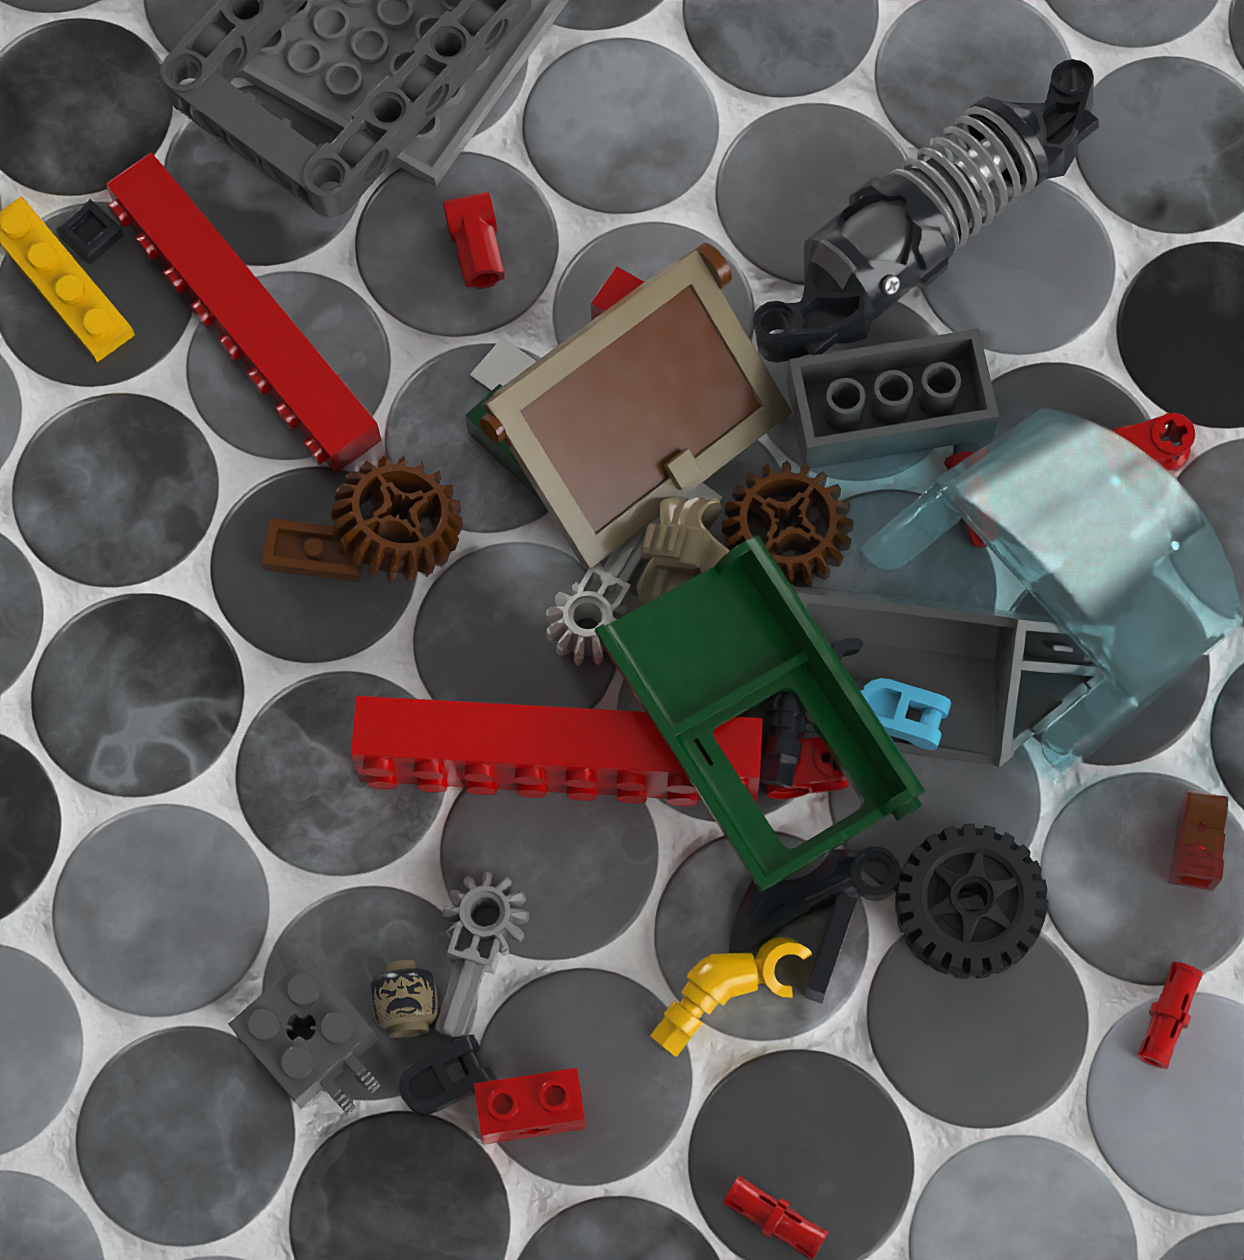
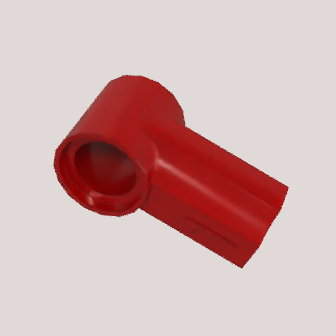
(473, 230)

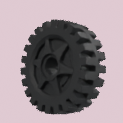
(964, 939)

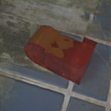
(1199, 841)

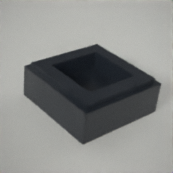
(89, 231)

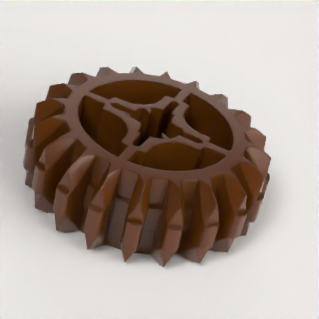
(758, 501)
(393, 536)

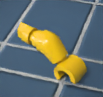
(718, 980)

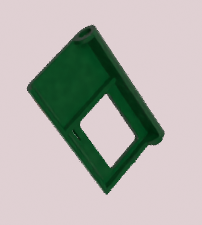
(728, 647)

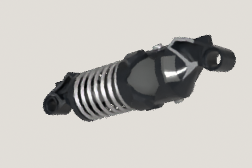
(916, 218)

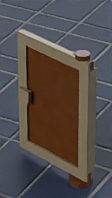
(637, 405)

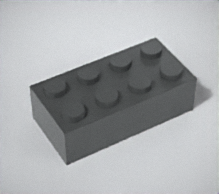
(892, 398)

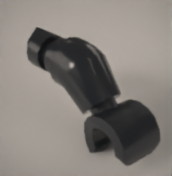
(788, 723)

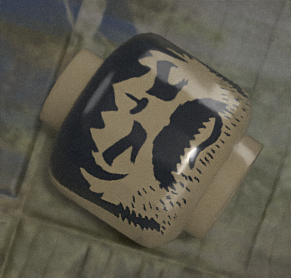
(404, 999)

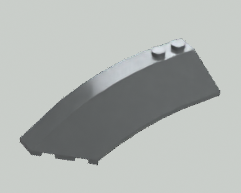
(996, 666)

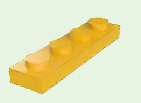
(61, 281)

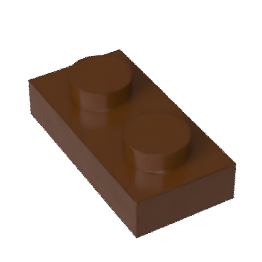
(307, 551)

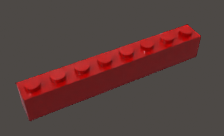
(243, 313)

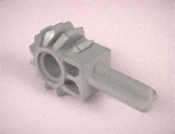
(476, 947)

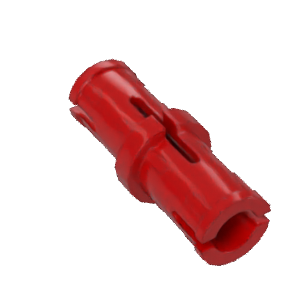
(1169, 1015)
(775, 1217)

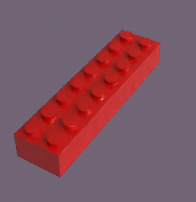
(533, 750)

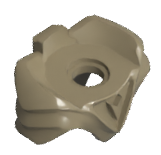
(679, 545)

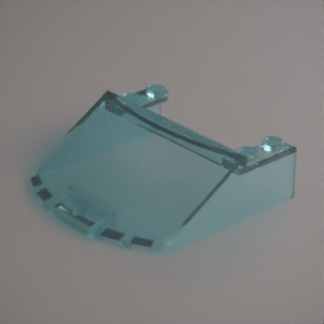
(1100, 546)

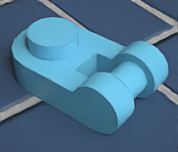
(891, 702)

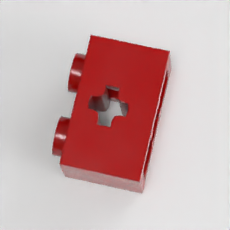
(529, 1106)

